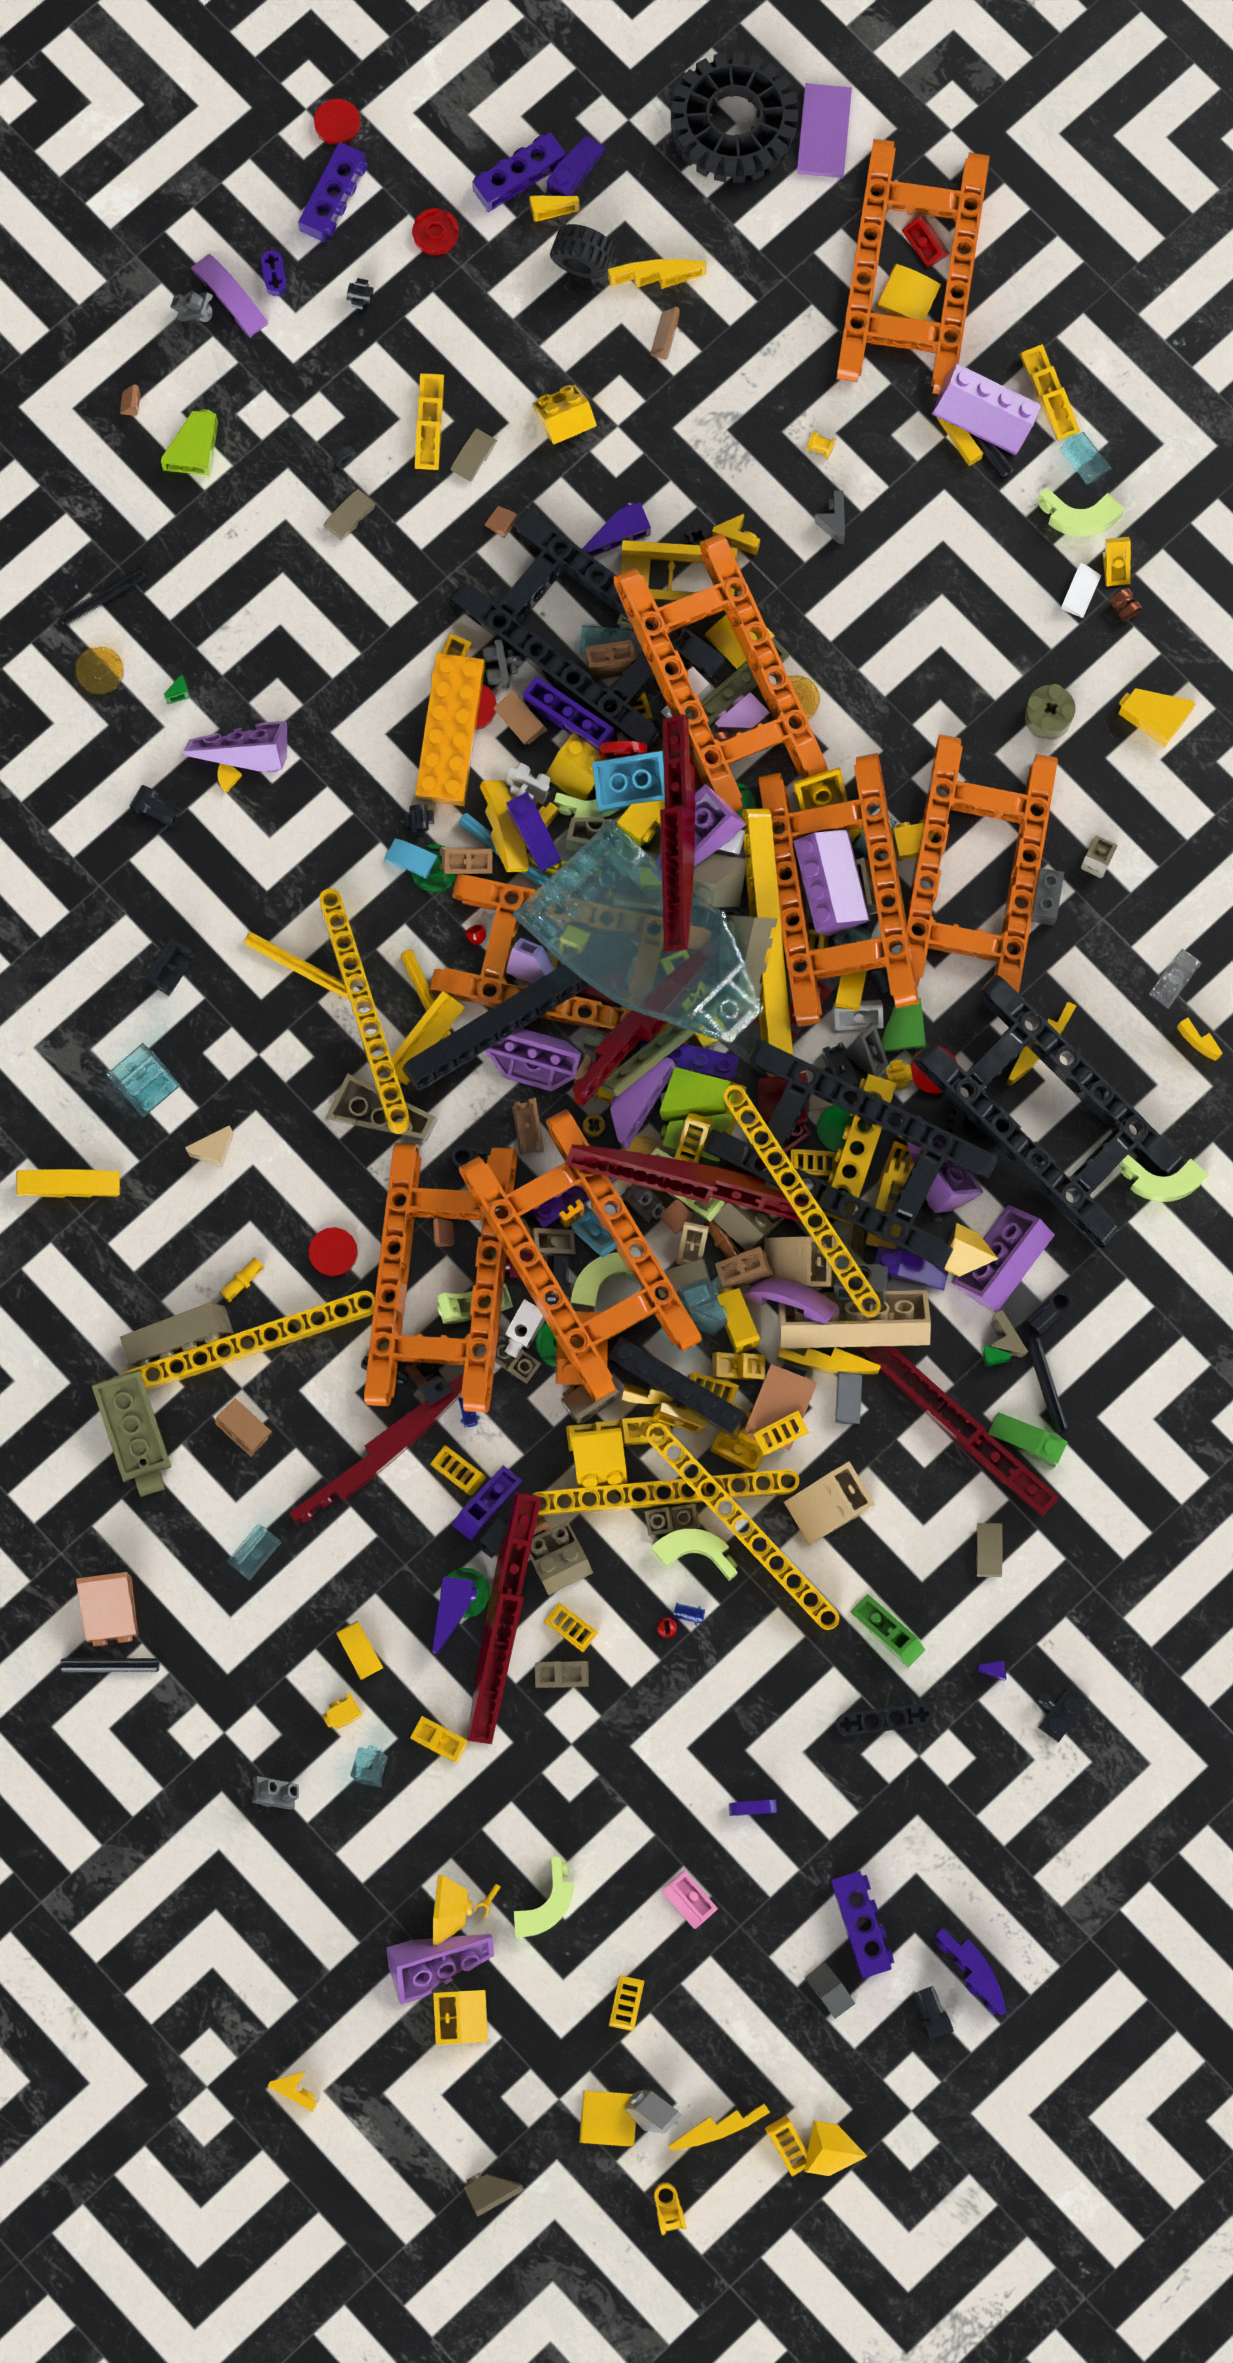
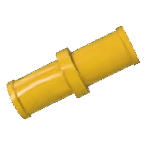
(241, 1279)

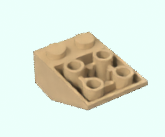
(800, 1261)
(829, 1503)

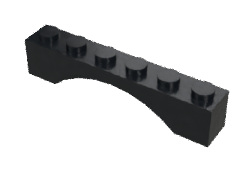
(679, 1387)

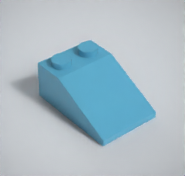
(629, 780)

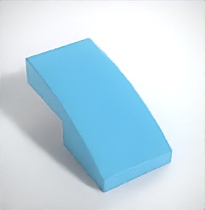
(411, 858)

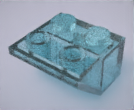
(143, 1080)
(703, 1306)

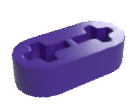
(268, 273)
(752, 1807)

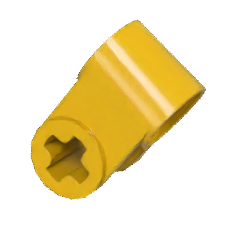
(669, 2210)

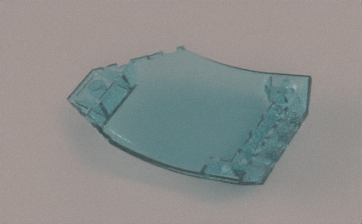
(607, 927)

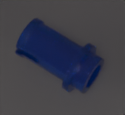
(469, 1419)
(689, 1613)

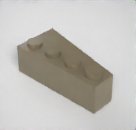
(584, 828)
(752, 940)
(360, 1106)
(176, 1334)

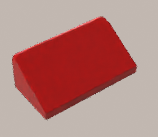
(925, 241)

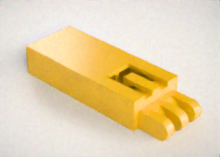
(898, 1178)

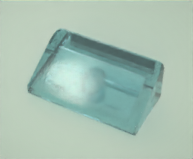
(1085, 457)
(601, 635)
(254, 1551)

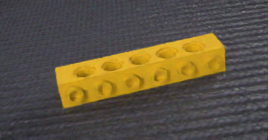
(883, 1089)

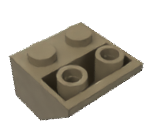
(746, 1225)
(558, 1558)

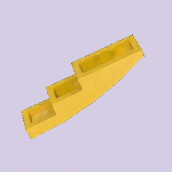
(666, 271)
(1049, 392)
(429, 421)
(504, 833)
(1027, 1058)
(67, 1182)
(838, 1362)
(632, 1430)
(709, 2131)

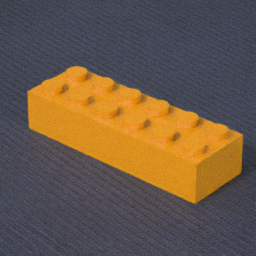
(450, 729)

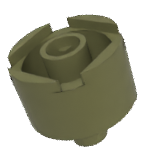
(1054, 699)

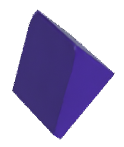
(994, 1669)

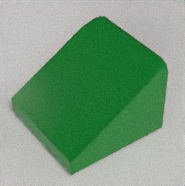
(177, 691)
(994, 1356)

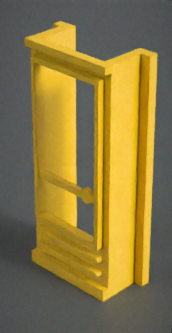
(638, 556)

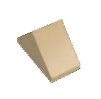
(213, 1147)
(692, 1243)

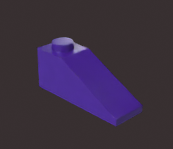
(574, 168)
(626, 524)
(533, 831)
(910, 1268)
(486, 1503)
(453, 1605)

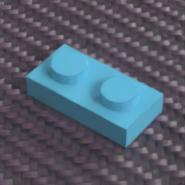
(592, 1232)

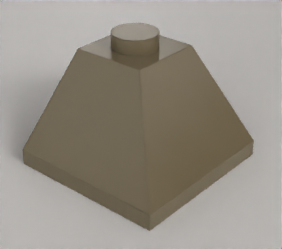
(720, 880)
(582, 1406)
(489, 2191)

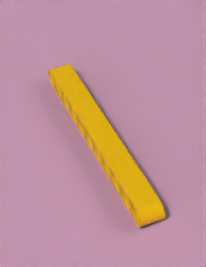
(764, 902)
(366, 1020)
(799, 1188)
(258, 1334)
(652, 1500)
(747, 1537)

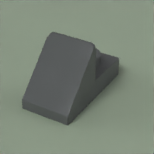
(834, 523)

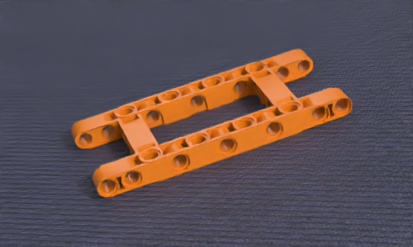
(924, 200)
(761, 658)
(1024, 875)
(893, 927)
(470, 987)
(394, 1273)
(540, 1279)

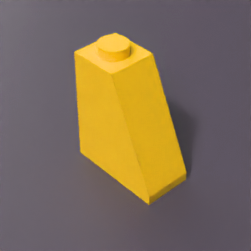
(1156, 713)
(740, 1324)

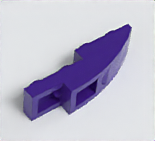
(981, 1978)

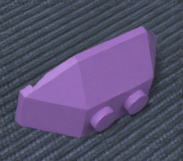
(535, 1059)
(636, 1102)

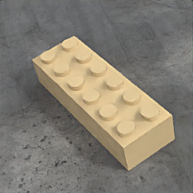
(900, 1322)

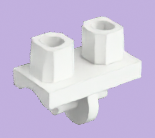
(520, 783)

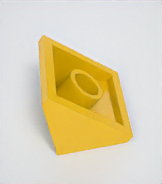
(820, 790)

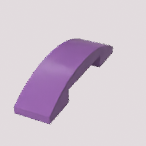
(230, 294)
(815, 1305)

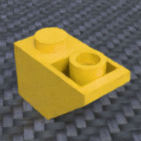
(641, 820)
(907, 839)

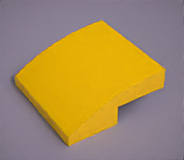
(908, 293)
(725, 640)
(741, 1451)
(606, 2119)

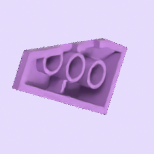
(253, 749)
(714, 824)
(951, 1186)
(420, 1965)

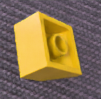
(573, 768)
(599, 1458)

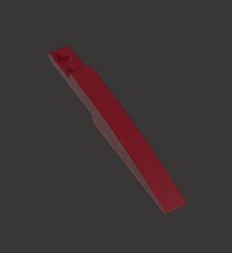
(677, 833)
(614, 1050)
(683, 1179)
(962, 1427)
(382, 1452)
(502, 1617)

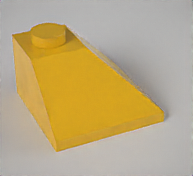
(449, 1909)

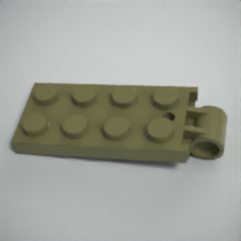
(133, 1430)

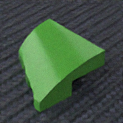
(904, 1029)

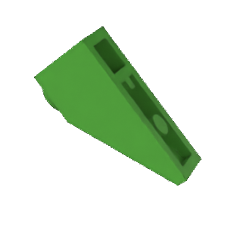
(1028, 1439)
(888, 1630)

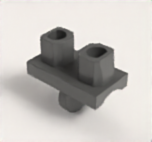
(193, 306)
(496, 654)
(643, 1202)
(275, 1793)

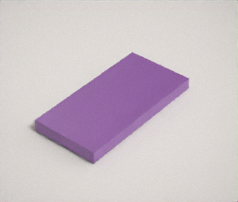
(824, 130)

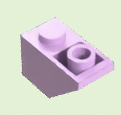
(743, 716)
(528, 961)

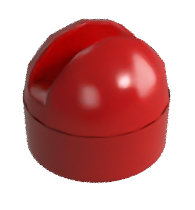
(476, 934)
(661, 1627)

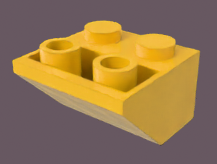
(564, 413)
(460, 2017)

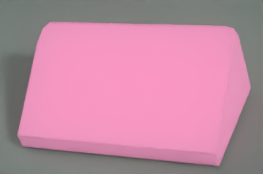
(689, 1899)

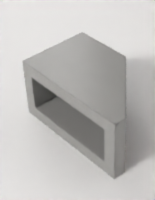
(652, 2112)

